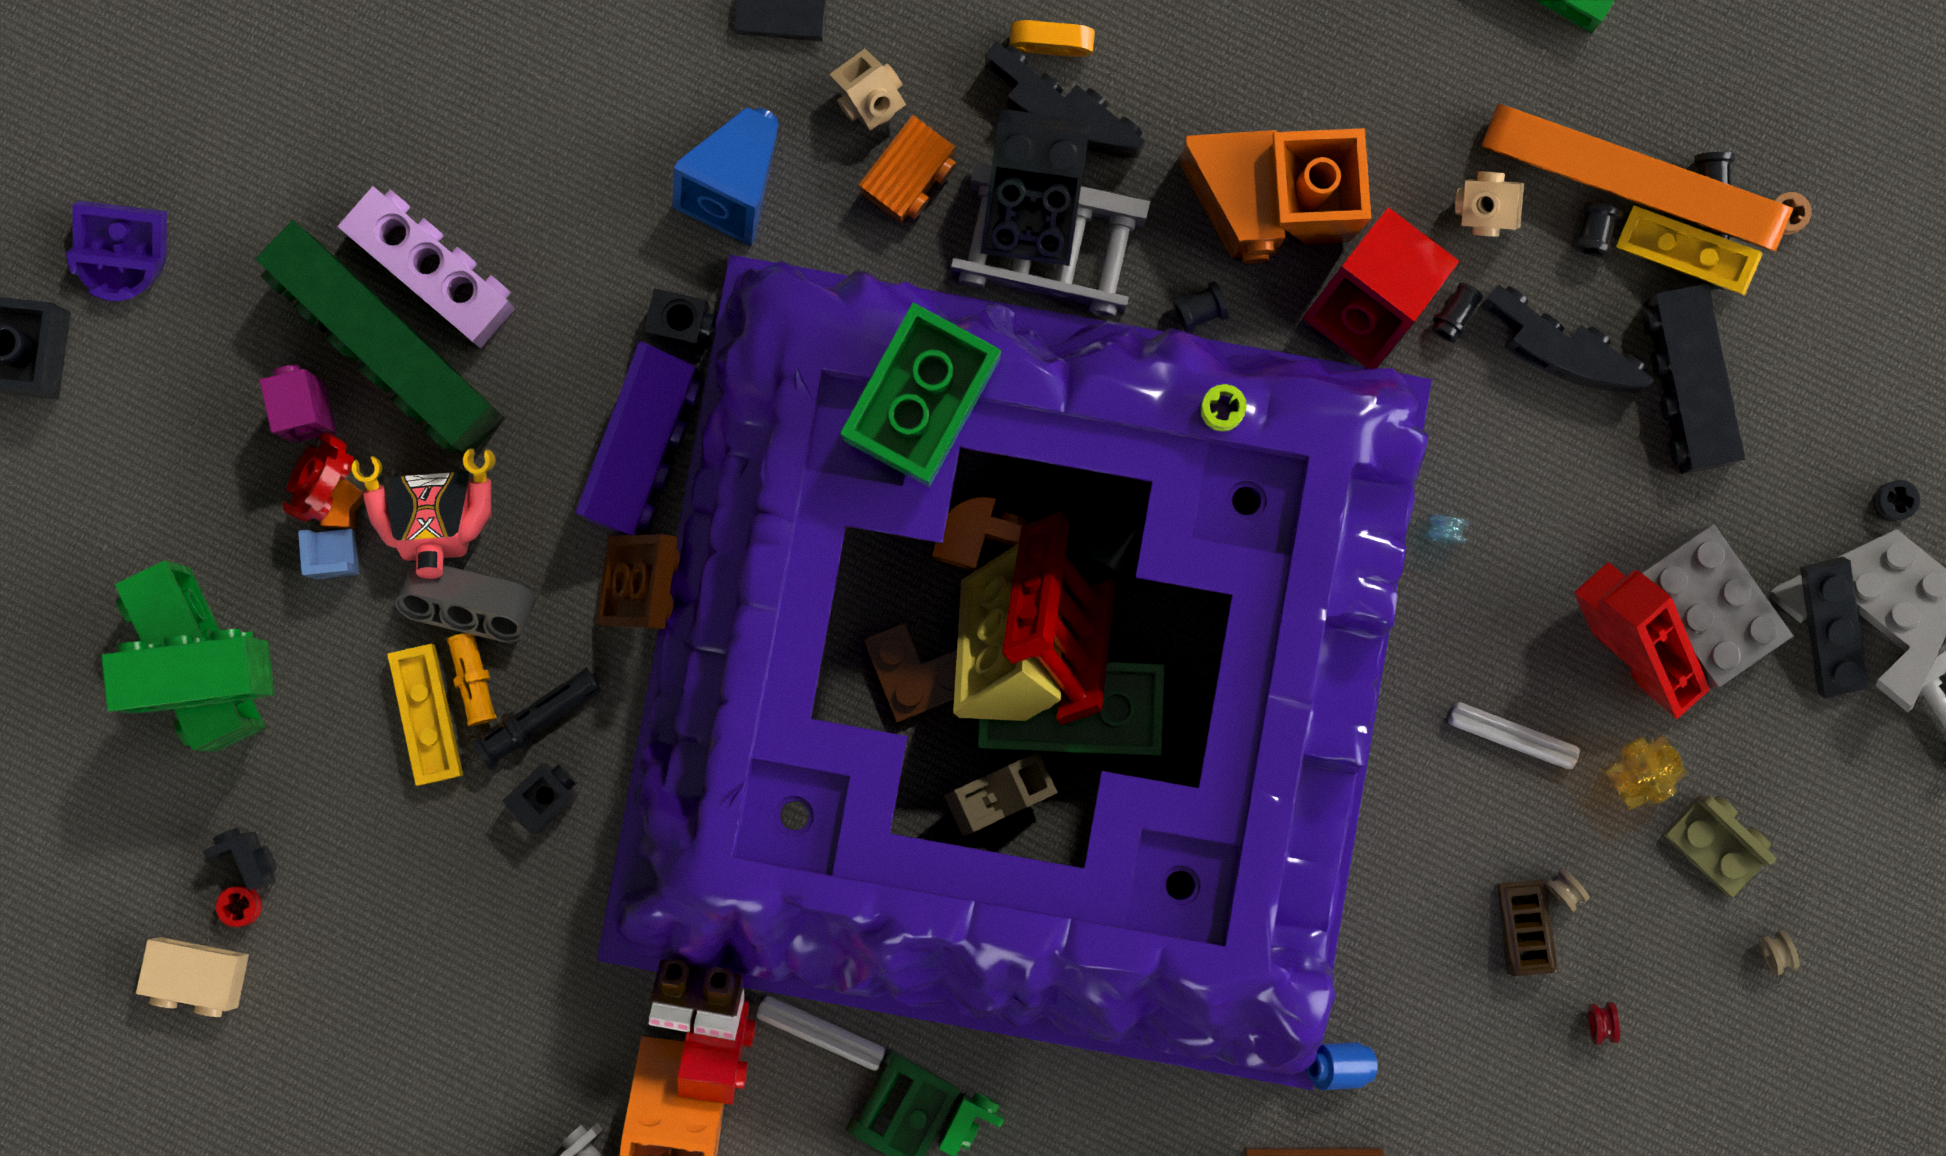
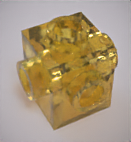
(1647, 771)

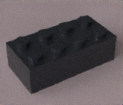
(32, 347)

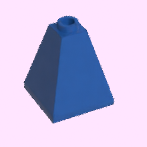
(728, 175)

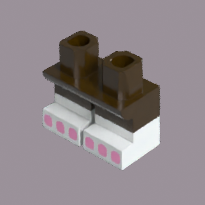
(688, 988)

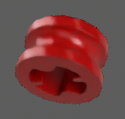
(227, 898)

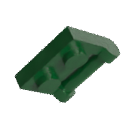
(917, 1115)

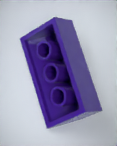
(640, 441)

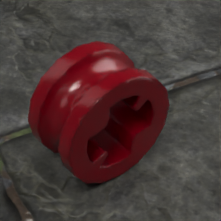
(1603, 1023)

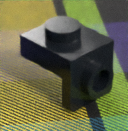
(252, 859)

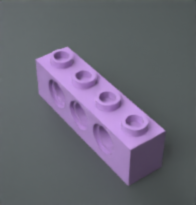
(369, 227)

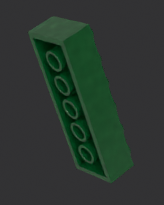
(372, 332)

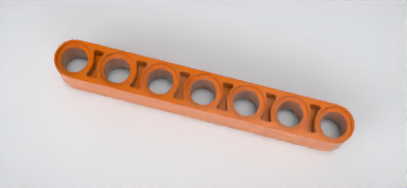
(1637, 177)

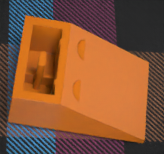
(659, 1119)

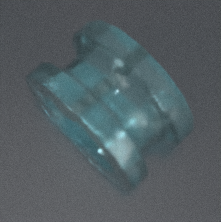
(1447, 529)

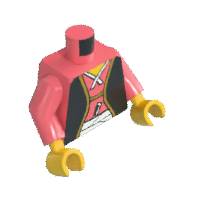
(429, 513)

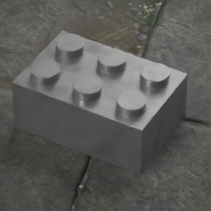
(1718, 605)

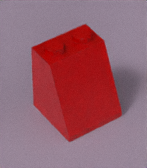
(1381, 289)

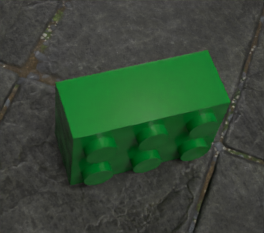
(921, 394)
(187, 672)

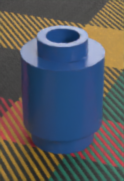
(1342, 1066)

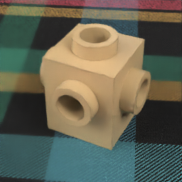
(868, 90)
(1506, 199)

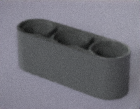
(467, 603)

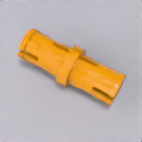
(471, 679)

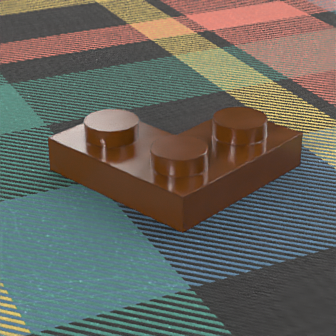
(905, 680)

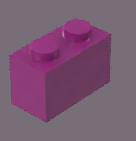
(297, 404)

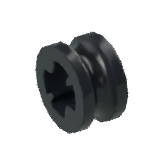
(1887, 510)

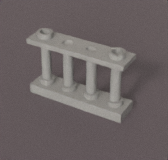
(1123, 216)

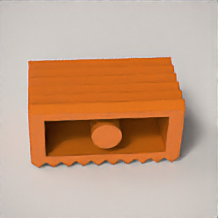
(909, 170)

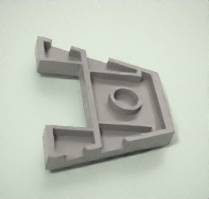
(1901, 596)

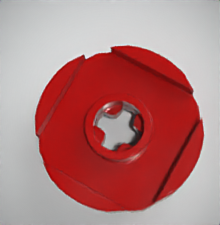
(316, 478)

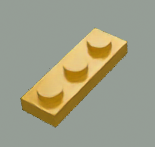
(1689, 250)
(425, 714)

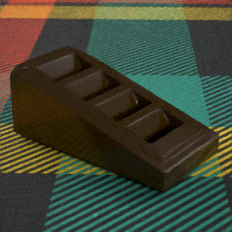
(1512, 947)

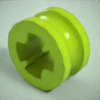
(1212, 397)

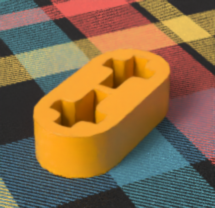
(1052, 38)

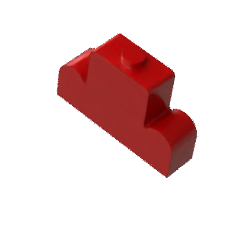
(1647, 633)

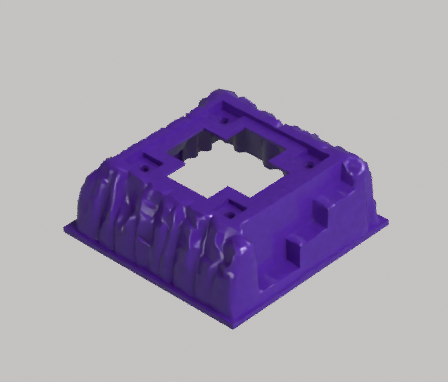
(977, 936)

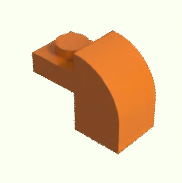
(969, 526)

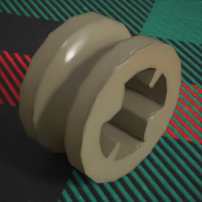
(1567, 890)
(1779, 952)

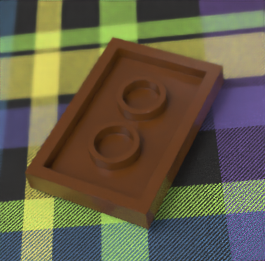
(638, 581)

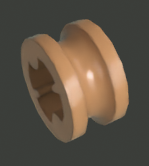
(1802, 205)

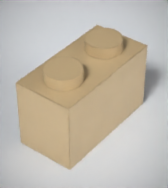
(192, 975)

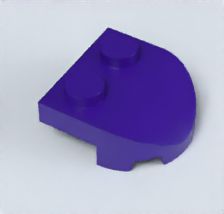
(117, 248)

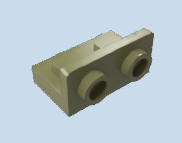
(1719, 843)

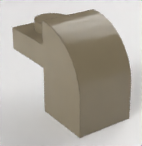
(1000, 794)

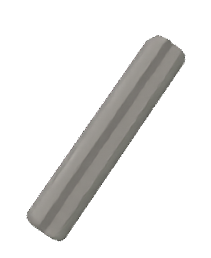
(1514, 735)
(820, 1032)

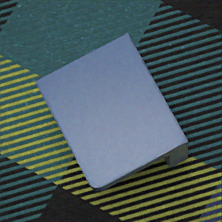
(328, 553)

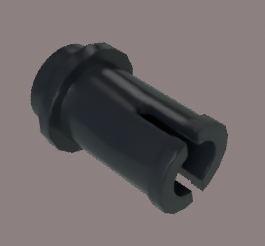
(1451, 322)

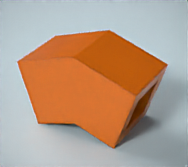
(346, 501)

